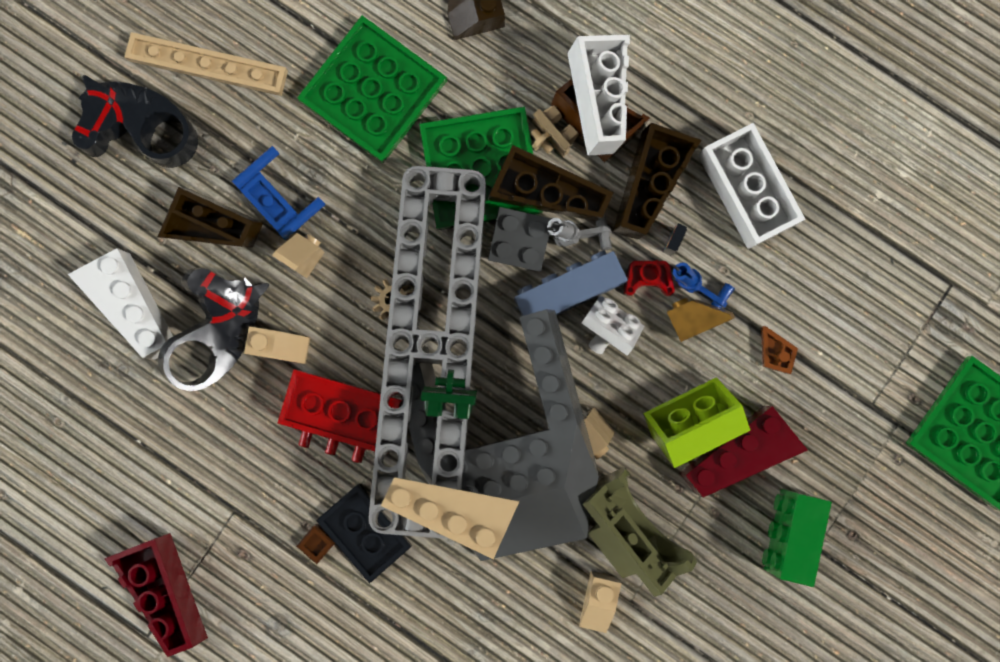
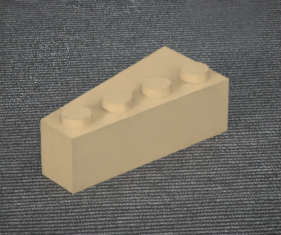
(459, 515)

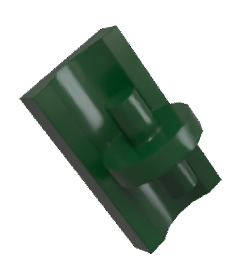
(435, 396)

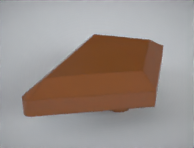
(777, 352)

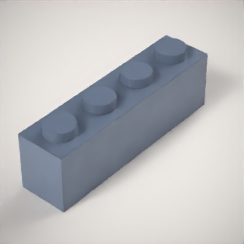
(574, 287)

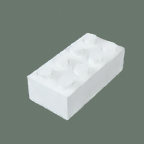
(750, 186)

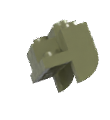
(631, 539)

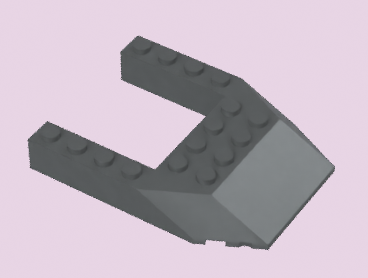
(543, 470)

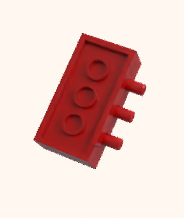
(333, 412)

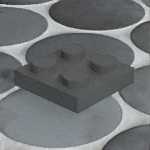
(519, 239)

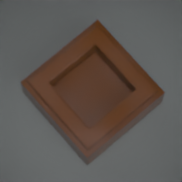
(316, 544)

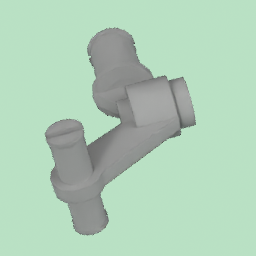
(568, 233)

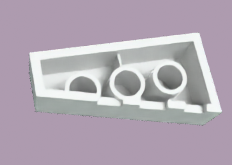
(600, 89)
(125, 301)

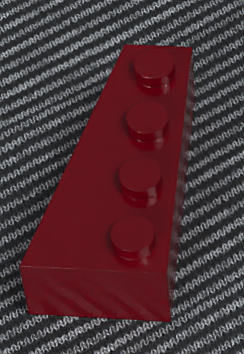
(762, 447)
(161, 592)

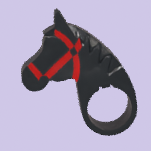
(122, 107)
(229, 312)

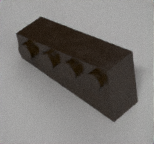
(546, 187)

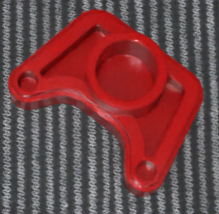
(649, 275)

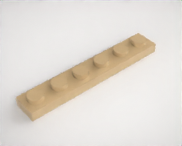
(206, 64)

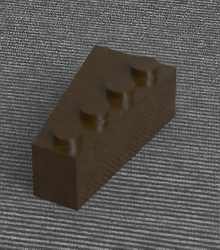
(653, 175)

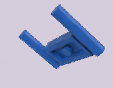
(268, 199)

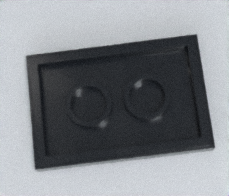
(350, 530)

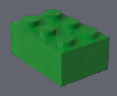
(796, 537)

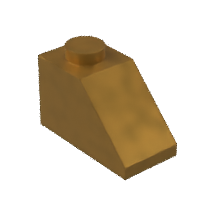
(696, 317)

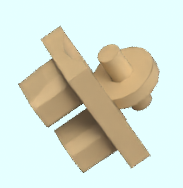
(545, 124)

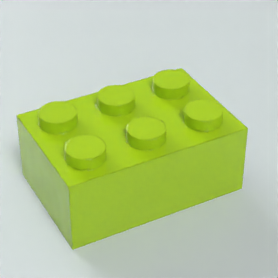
(696, 422)

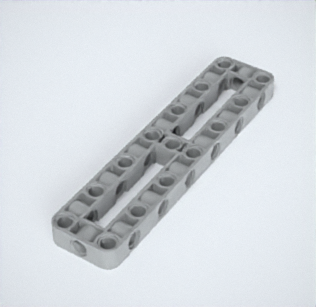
(438, 185)

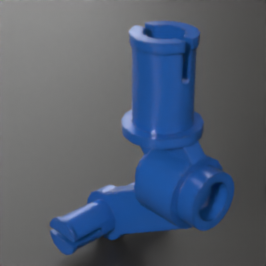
(691, 281)

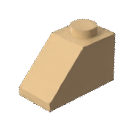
(300, 253)
(277, 345)
(600, 602)

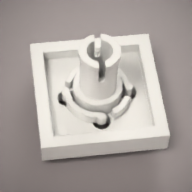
(612, 327)

